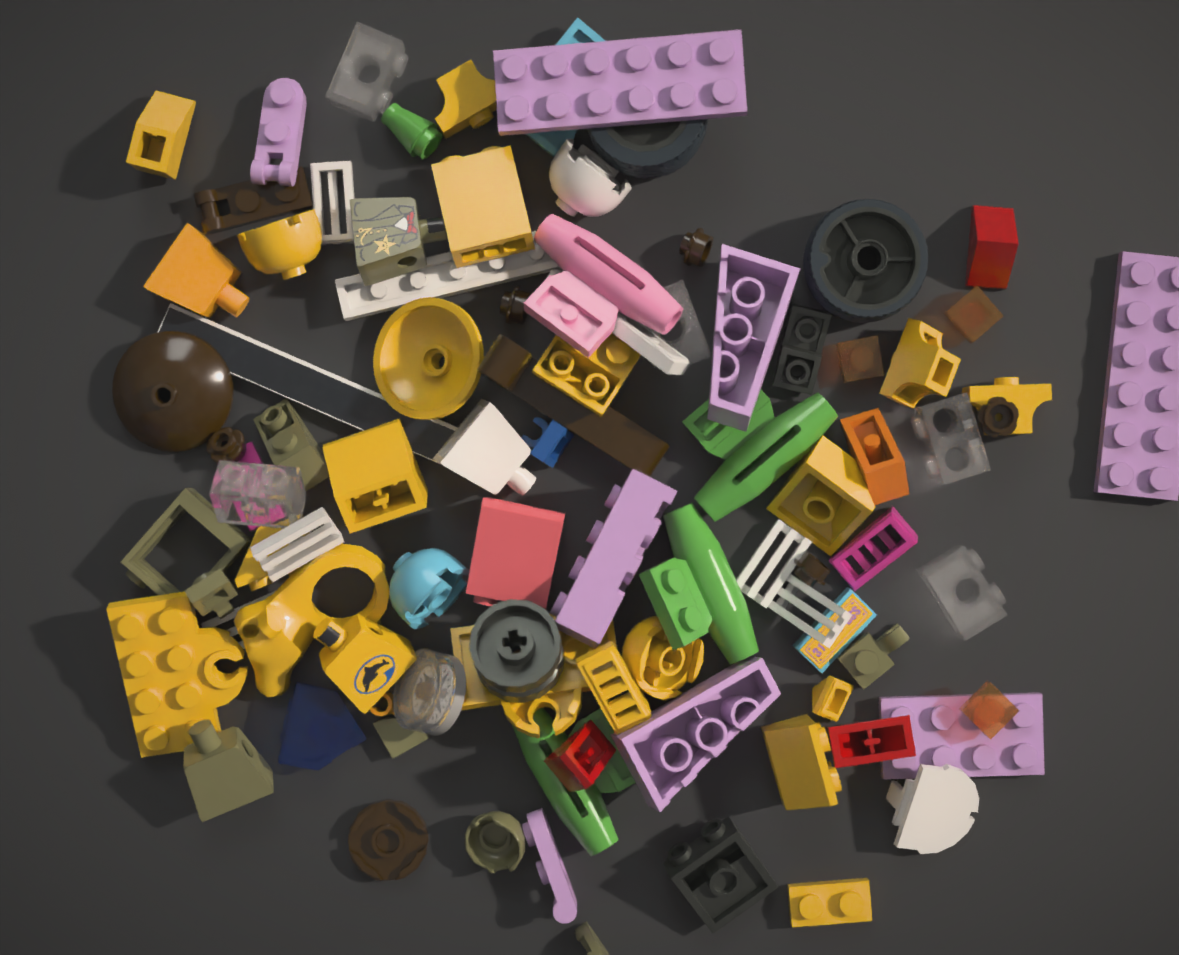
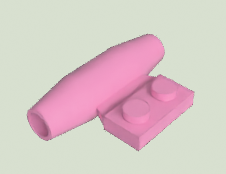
(593, 288)

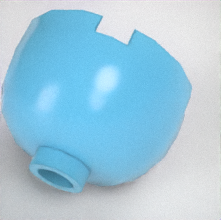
(425, 585)

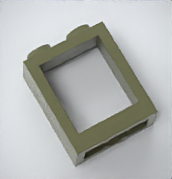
(202, 510)

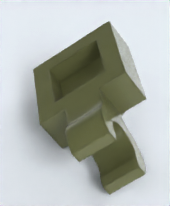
(212, 592)
(869, 657)

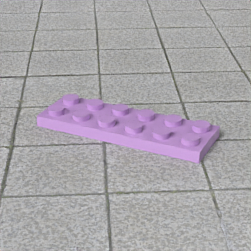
(620, 82)
(1142, 382)

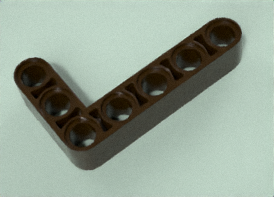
(612, 433)

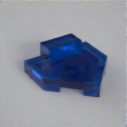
(316, 728)

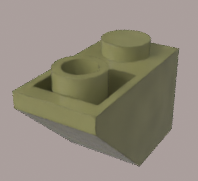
(291, 442)

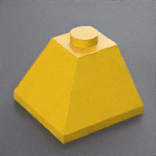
(824, 497)

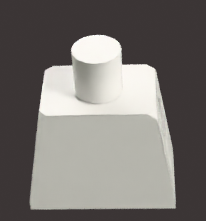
(488, 451)

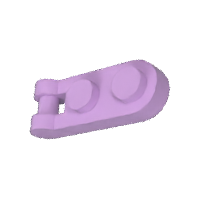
(279, 133)
(551, 867)

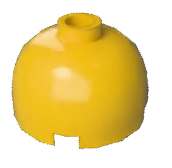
(283, 244)
(655, 665)

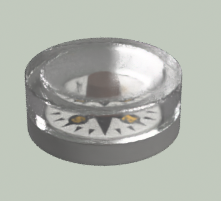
(430, 693)

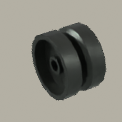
(513, 627)

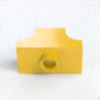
(468, 99)
(919, 366)
(1025, 397)

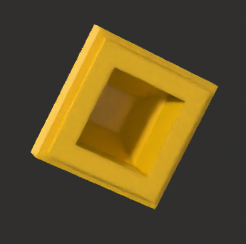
(830, 697)

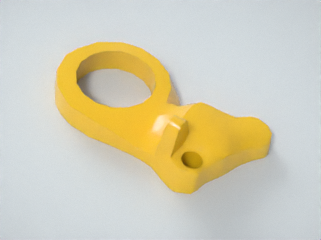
(283, 624)

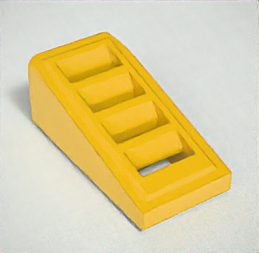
(625, 710)

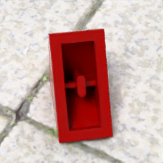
(991, 247)
(871, 741)
(581, 757)

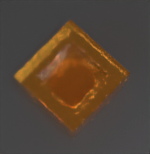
(973, 314)
(860, 359)
(989, 709)

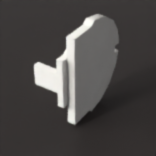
(933, 808)

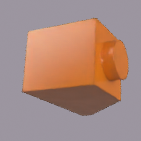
(876, 455)

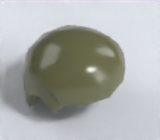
(495, 841)

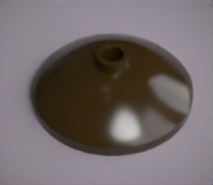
(198, 389)

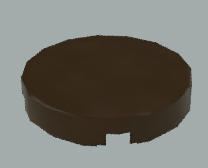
(388, 840)

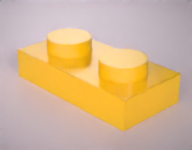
(829, 902)

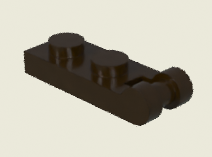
(252, 203)

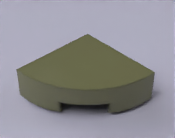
(397, 738)
(590, 940)

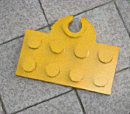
(171, 669)
(563, 698)

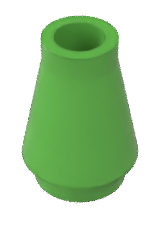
(413, 131)

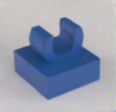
(551, 443)

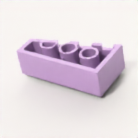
(747, 324)
(612, 558)
(694, 729)

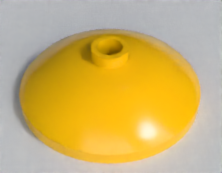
(410, 354)

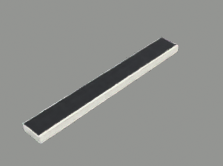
(307, 382)

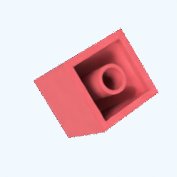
(514, 552)

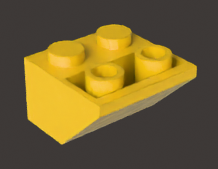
(588, 380)
(375, 476)
(799, 763)

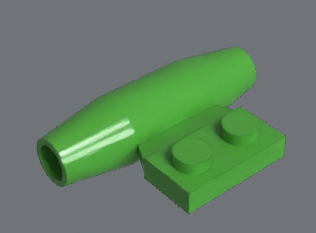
(758, 455)
(698, 590)
(580, 810)

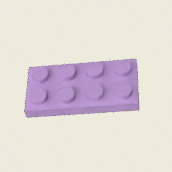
(948, 737)

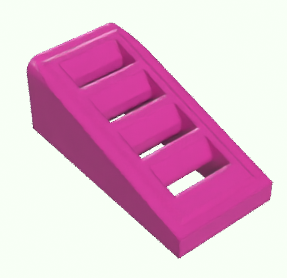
(896, 549)

